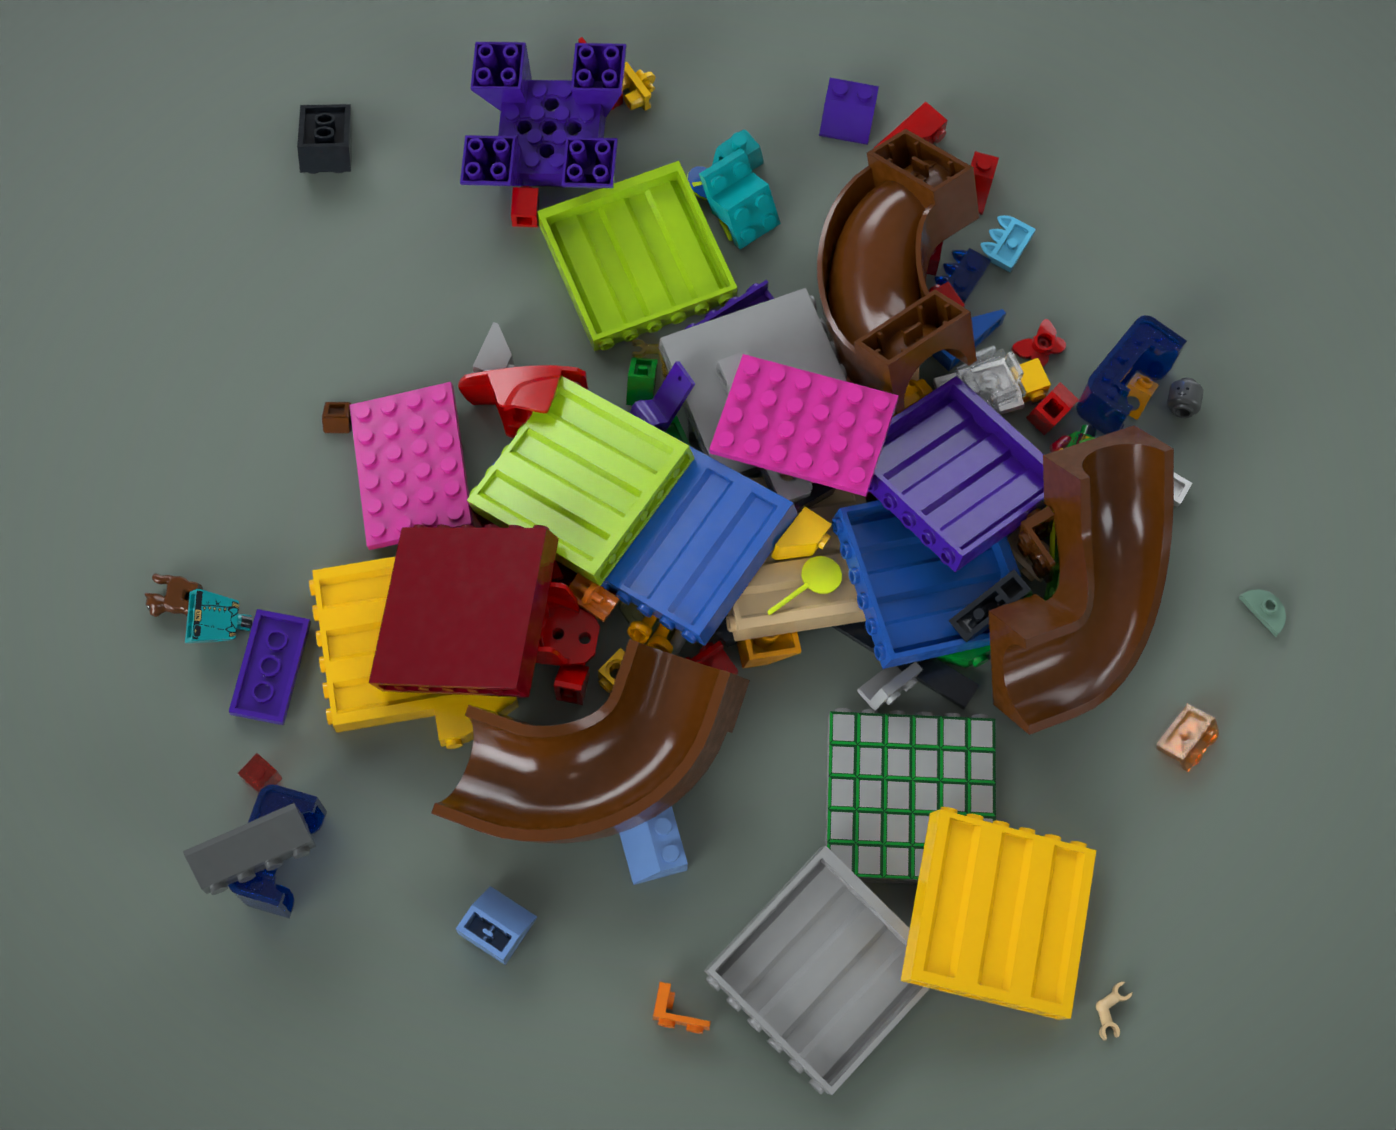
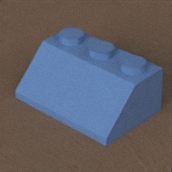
(654, 848)

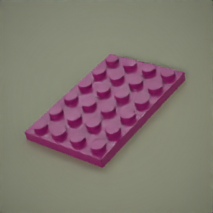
(804, 425)
(410, 463)

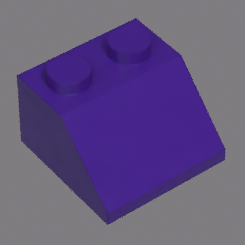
(848, 111)

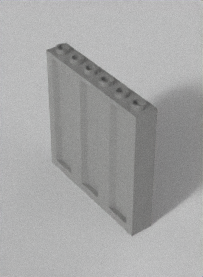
(820, 971)

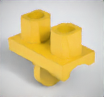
(640, 88)

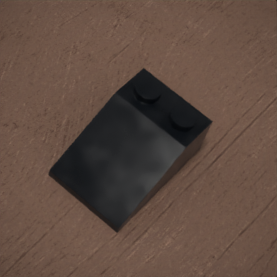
(324, 138)

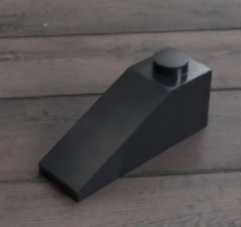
(975, 617)

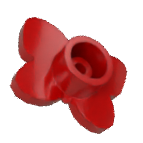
(1041, 345)

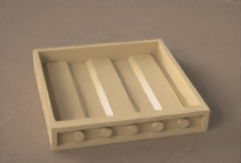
(781, 577)

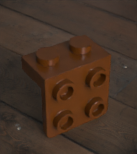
(1032, 531)

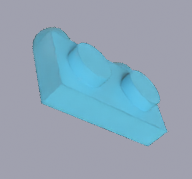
(1010, 242)

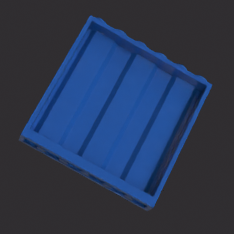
(701, 548)
(908, 587)

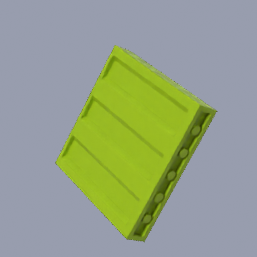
(637, 256)
(583, 475)

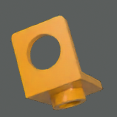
(1142, 389)

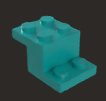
(740, 198)

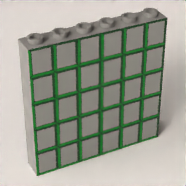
(893, 774)

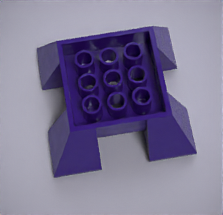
(518, 159)

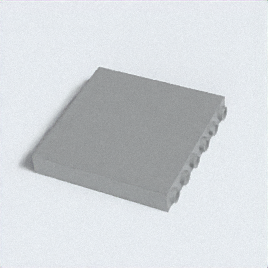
(777, 330)

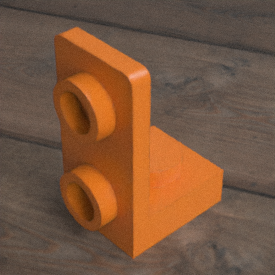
(665, 1001)

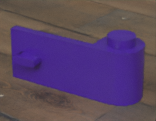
(667, 400)

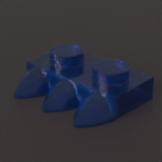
(965, 274)

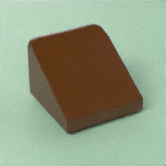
(336, 417)

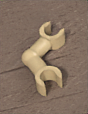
(1103, 1007)

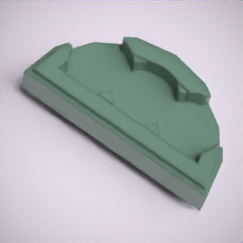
(1266, 608)

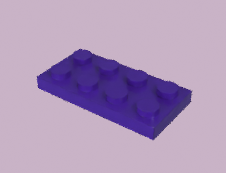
(270, 667)

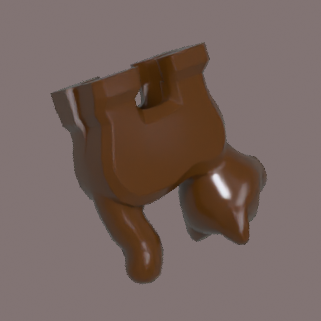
(176, 596)

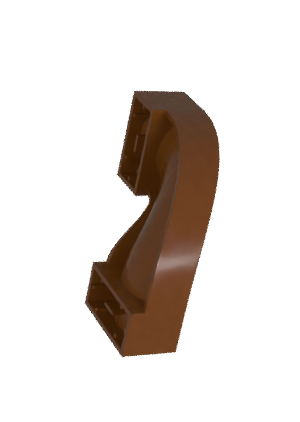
(878, 259)
(1114, 555)
(600, 770)

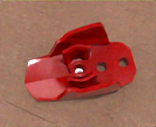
(518, 390)
(566, 617)

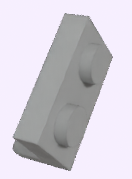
(887, 684)

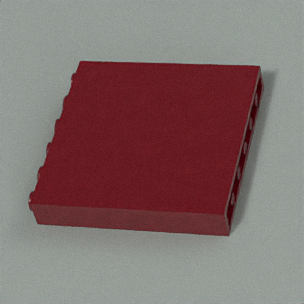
(465, 610)

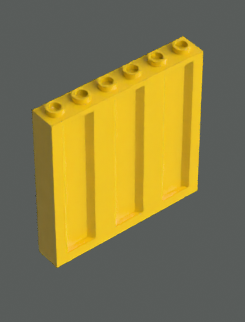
(350, 619)
(999, 914)

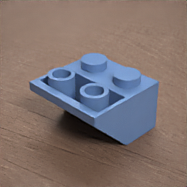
(496, 924)

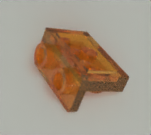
(1189, 737)

